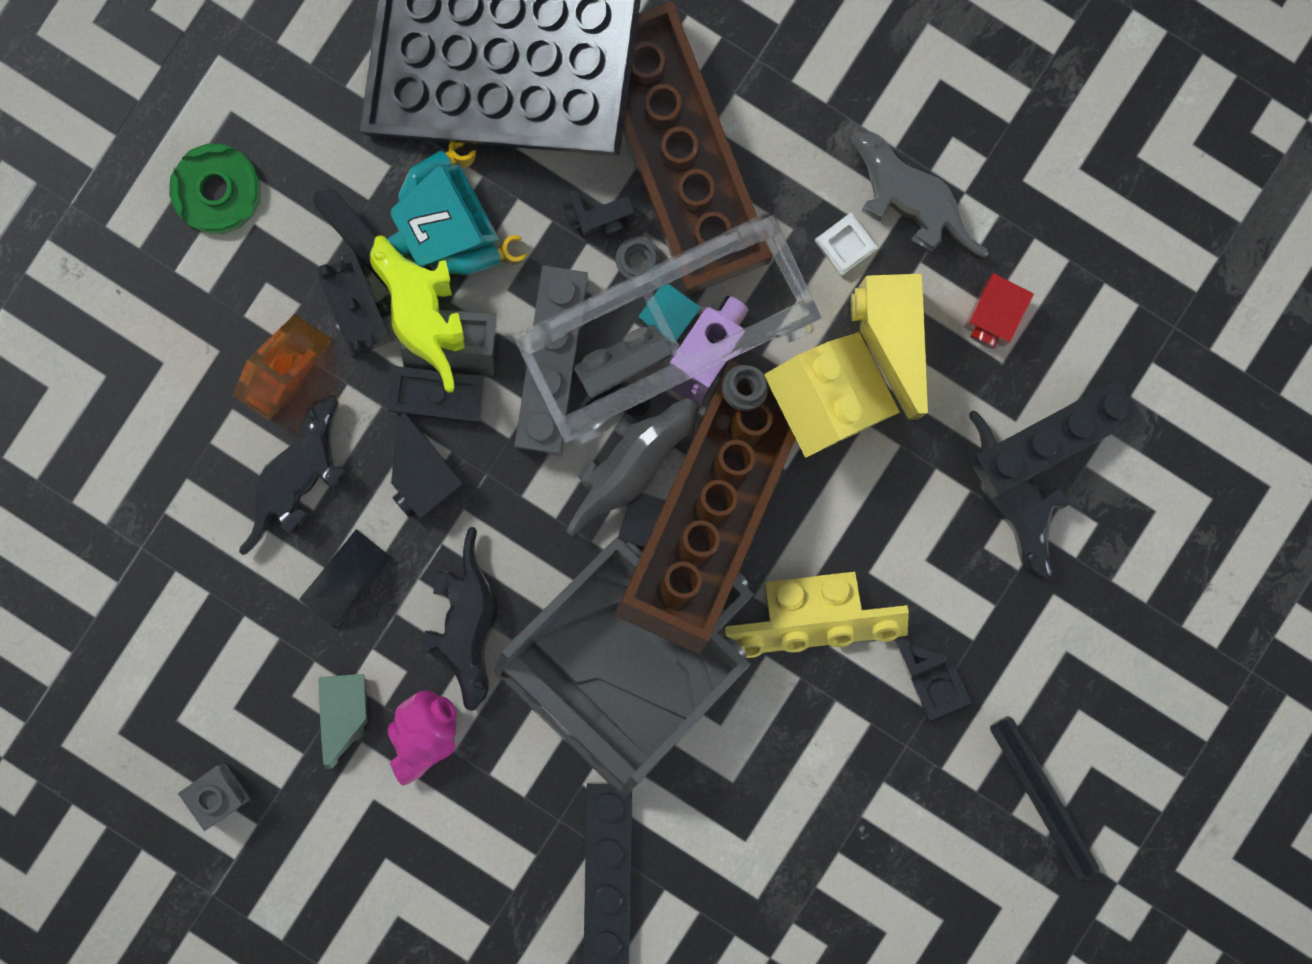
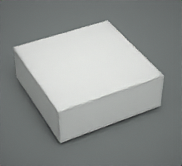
(846, 244)

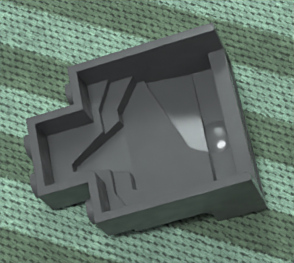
(612, 685)

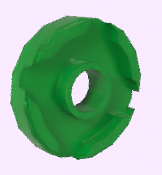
(234, 207)

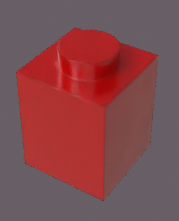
(998, 312)

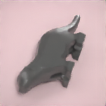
(911, 195)
(632, 461)

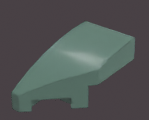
(341, 714)

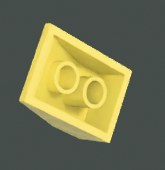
(893, 329)
(831, 393)

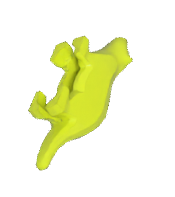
(416, 307)

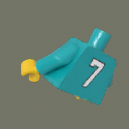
(444, 219)

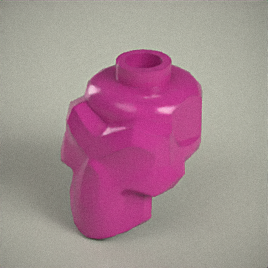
(421, 734)

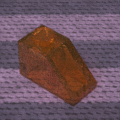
(280, 366)

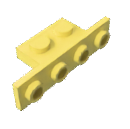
(817, 614)

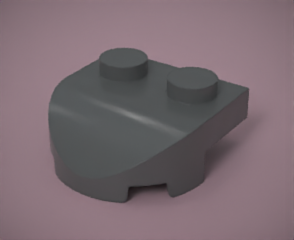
(622, 360)

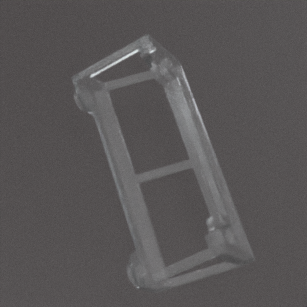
(793, 322)

